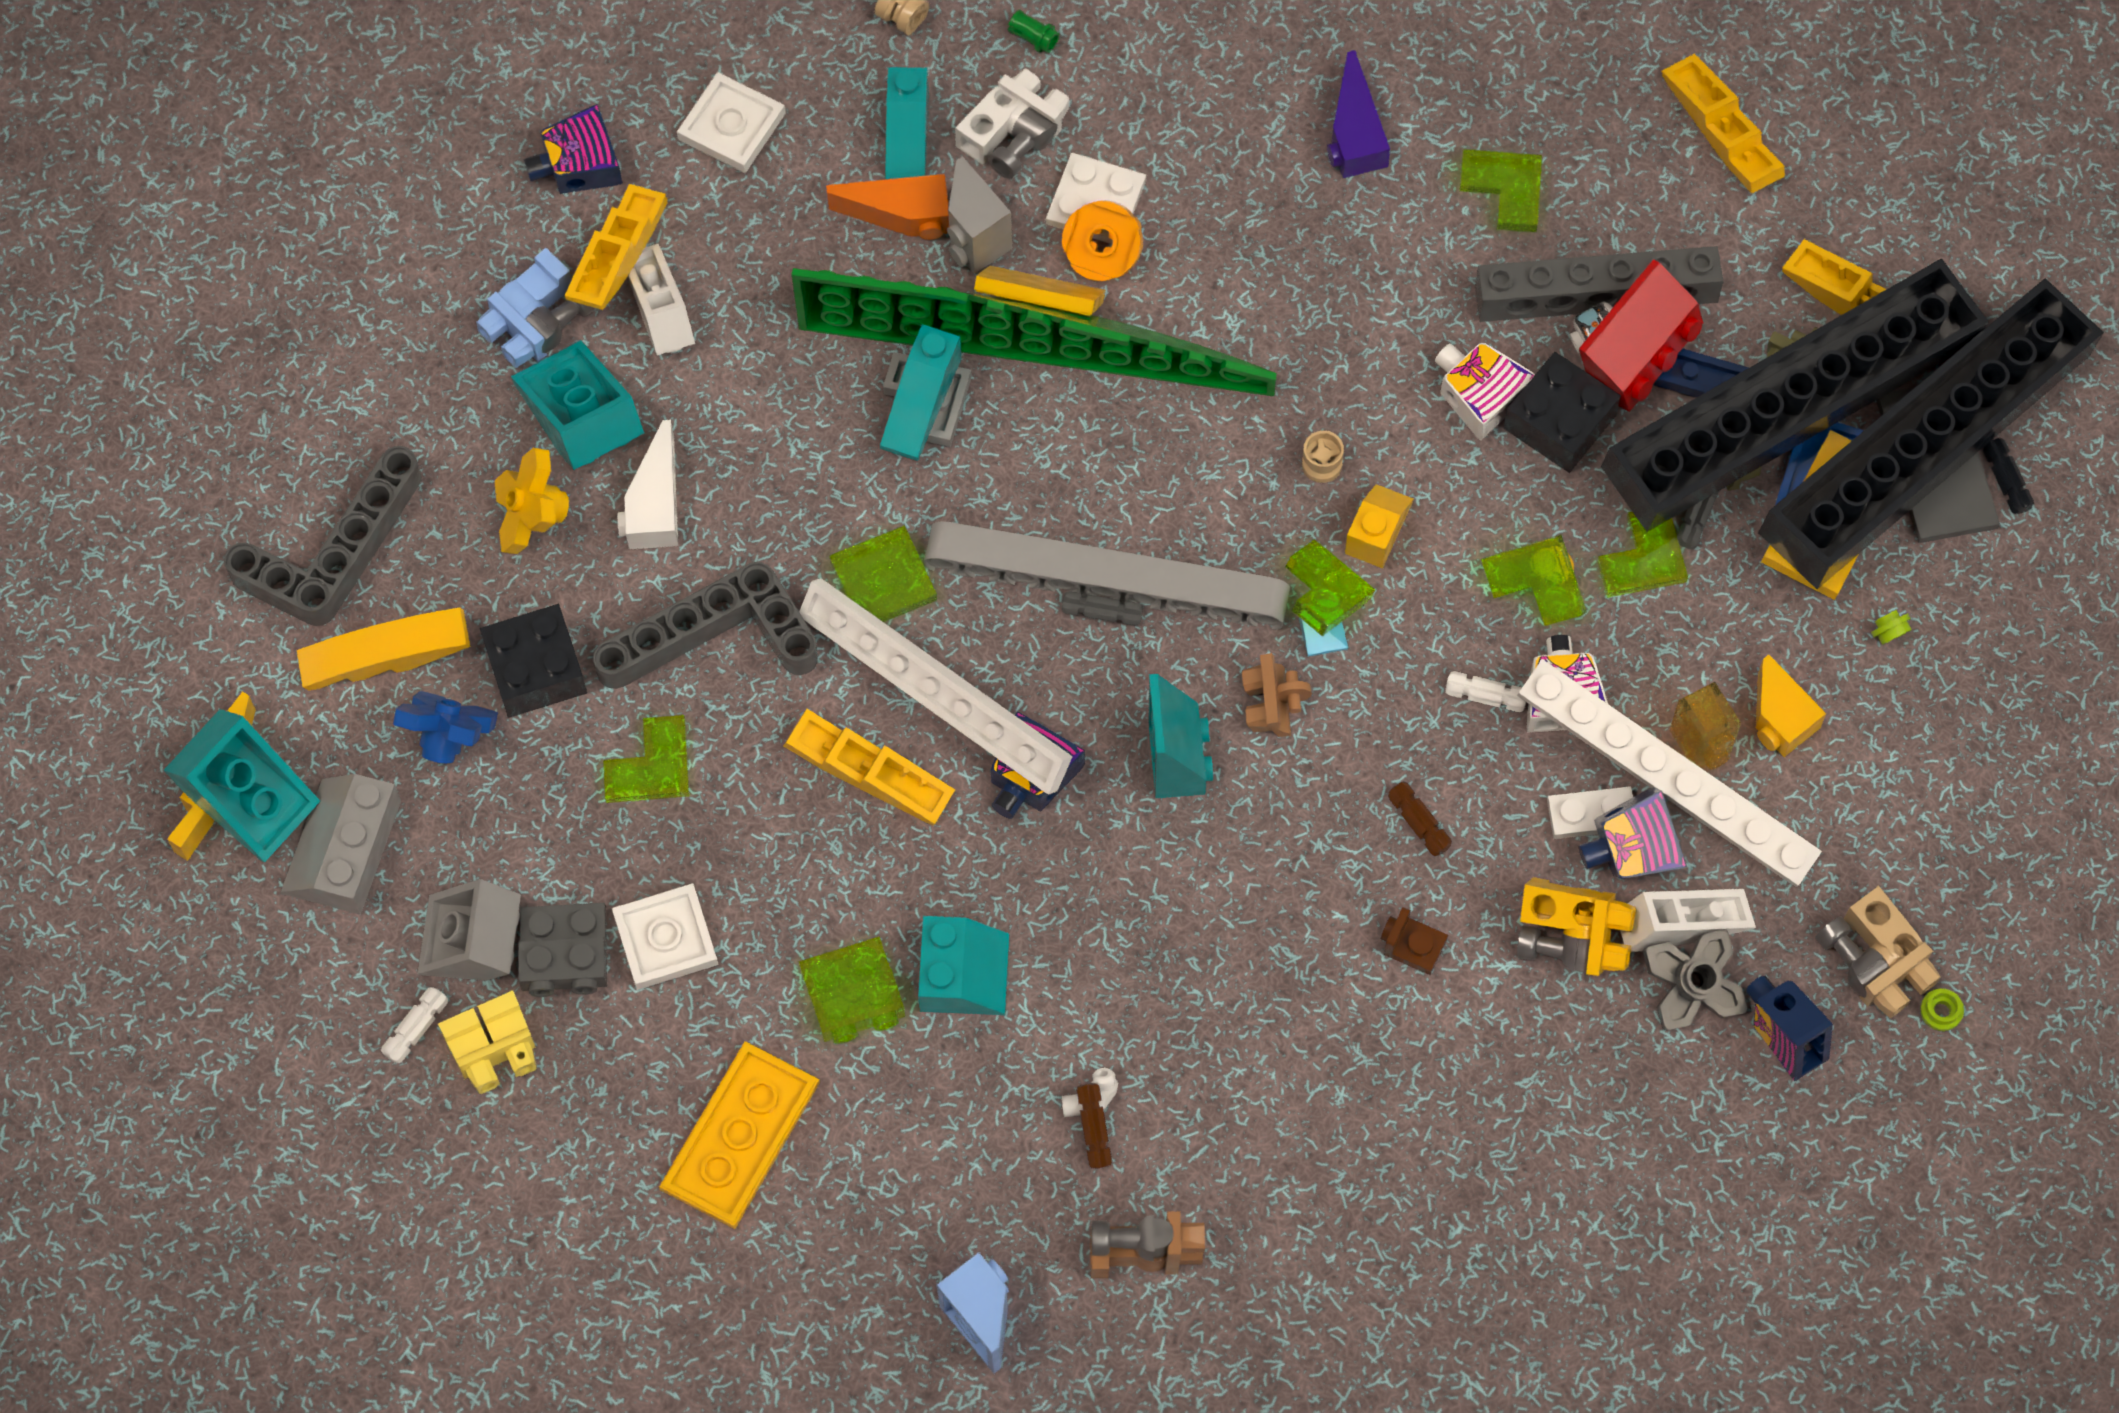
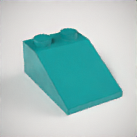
(579, 404)
(1177, 741)
(242, 783)

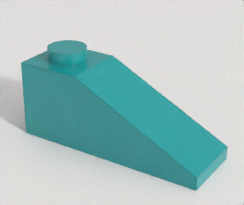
(906, 122)
(921, 391)

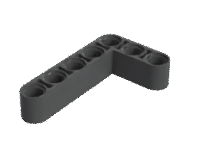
(337, 549)
(708, 624)

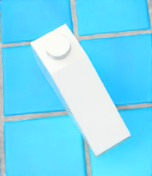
(660, 302)
(651, 497)
(1685, 915)

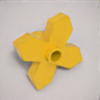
(529, 501)

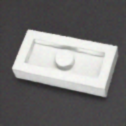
(1575, 812)

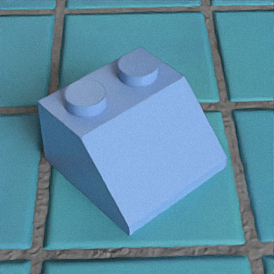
(978, 1306)

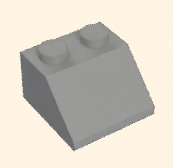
(977, 220)
(470, 932)

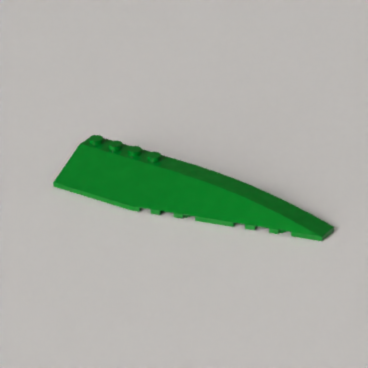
(1013, 331)

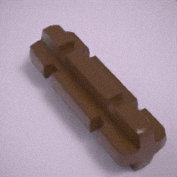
(1420, 818)
(1094, 1125)

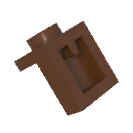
(1413, 942)

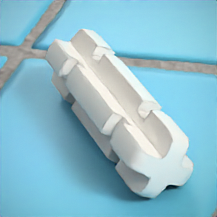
(1484, 691)
(414, 1025)

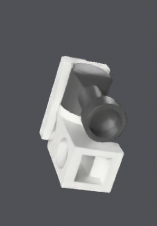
(1012, 110)

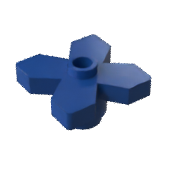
(444, 724)

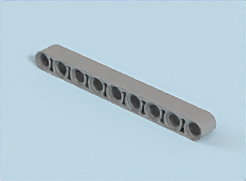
(1107, 573)

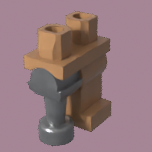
(1149, 1245)

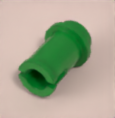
(1031, 30)

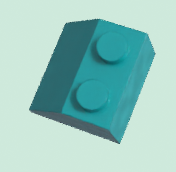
(962, 967)

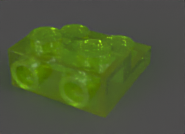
(852, 990)

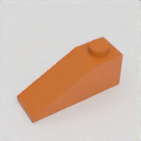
(902, 204)

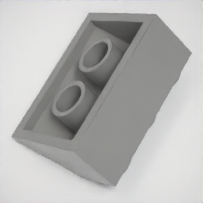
(343, 842)

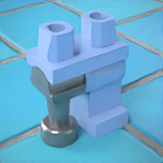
(524, 312)

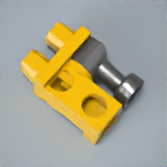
(1586, 922)

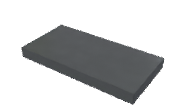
(1958, 504)

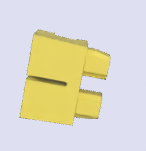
(509, 1037)

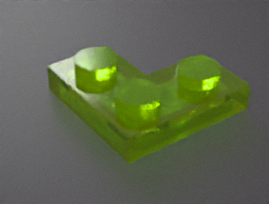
(1511, 176)
(1651, 565)
(1544, 568)
(1334, 588)
(659, 773)

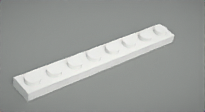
(935, 686)
(1670, 772)

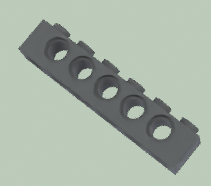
(1580, 283)

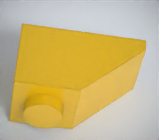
(1377, 525)
(1783, 710)

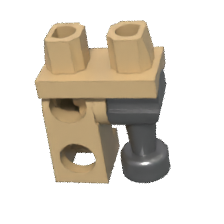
(1892, 954)

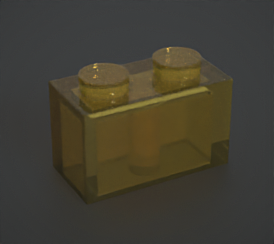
(1705, 727)

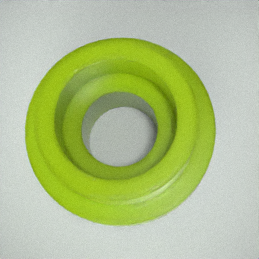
(1891, 627)
(1947, 998)

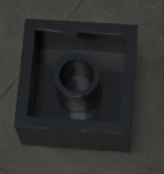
(1562, 412)
(533, 660)

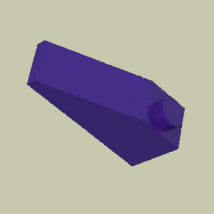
(1357, 131)

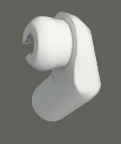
(1108, 1087)

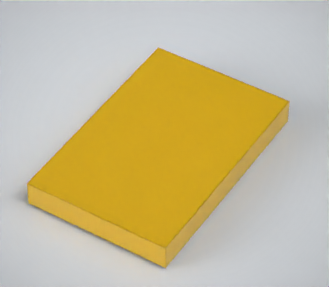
(1039, 290)

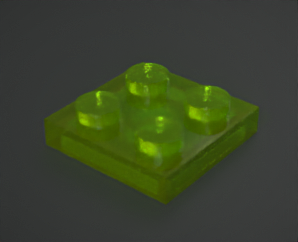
(884, 575)

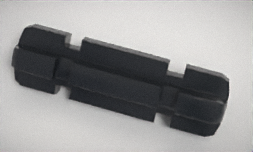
(2008, 476)

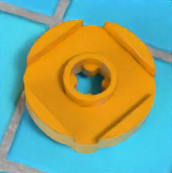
(1122, 229)

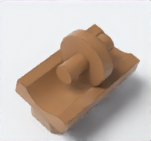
(1278, 695)

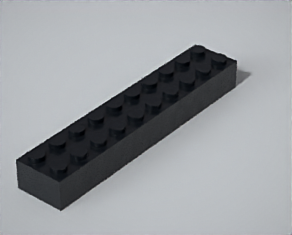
(1793, 395)
(1930, 433)

